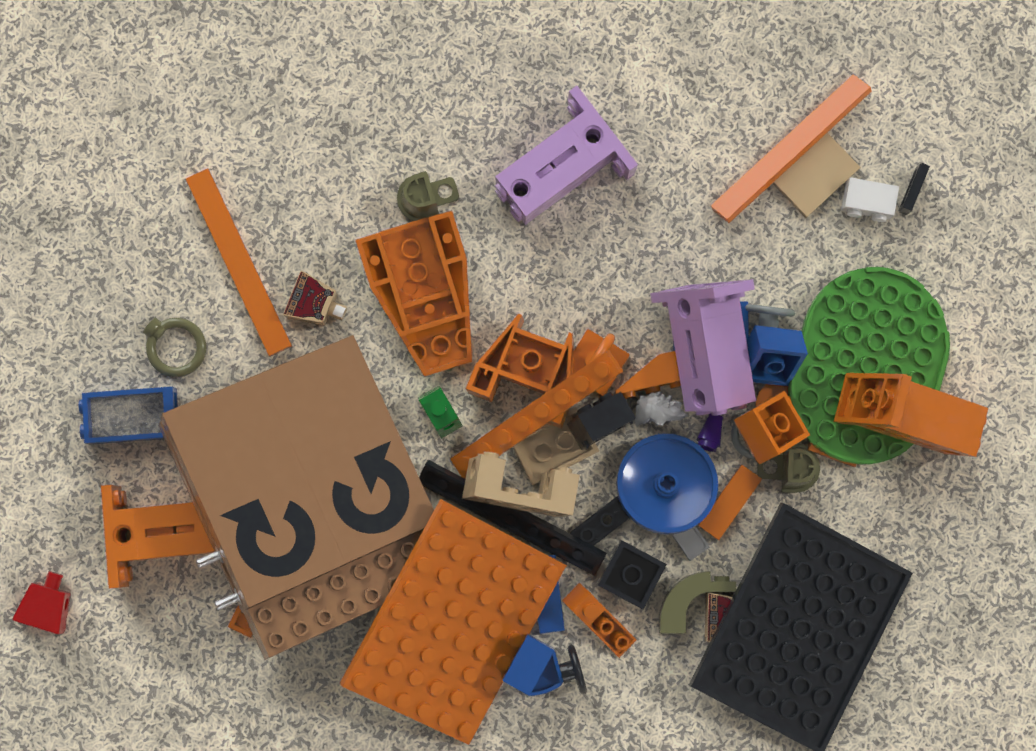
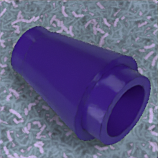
(710, 434)

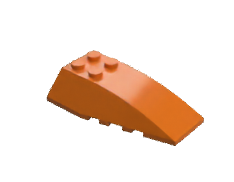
(423, 288)

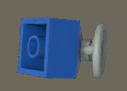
(774, 351)

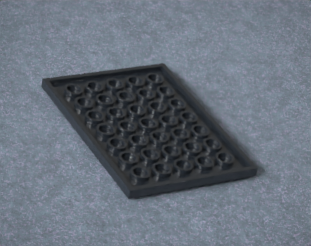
(800, 628)

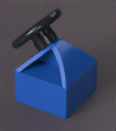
(537, 668)

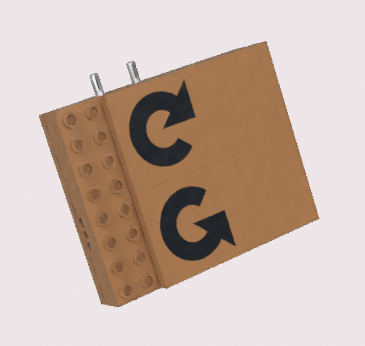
(300, 492)

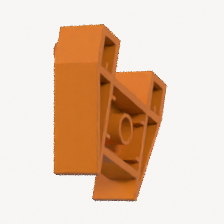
(524, 361)

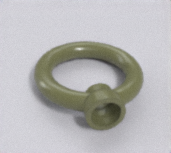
(157, 328)

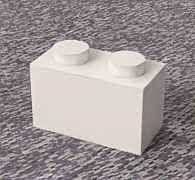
(869, 199)

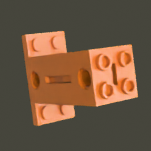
(911, 412)
(154, 531)

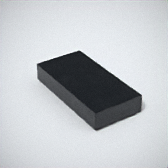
(913, 188)

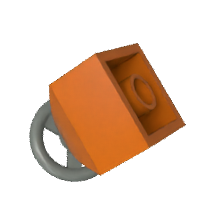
(768, 429)

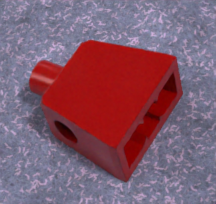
(45, 605)

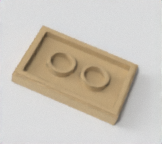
(816, 175)
(550, 449)

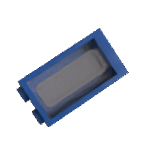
(125, 414)

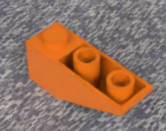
(657, 373)
(599, 620)

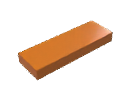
(730, 502)

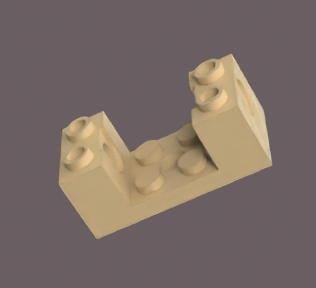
(555, 493)

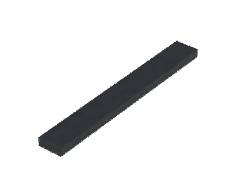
(515, 521)

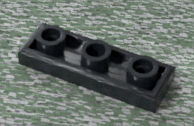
(594, 529)

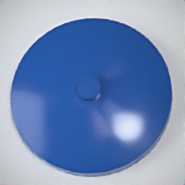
(667, 484)

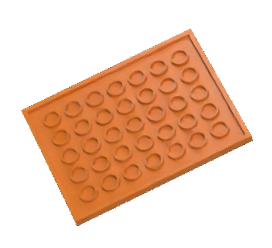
(453, 623)

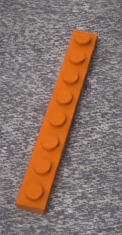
(542, 410)

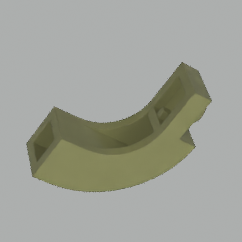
(675, 604)

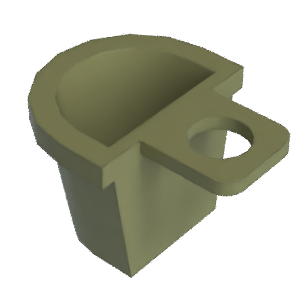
(420, 198)
(796, 469)

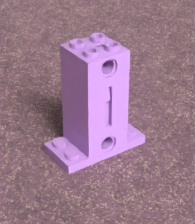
(563, 161)
(710, 345)

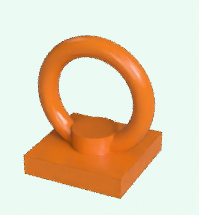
(593, 346)

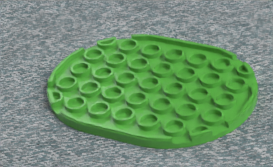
(866, 325)

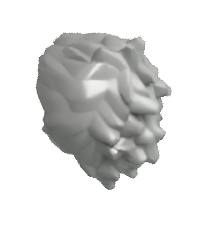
(658, 409)

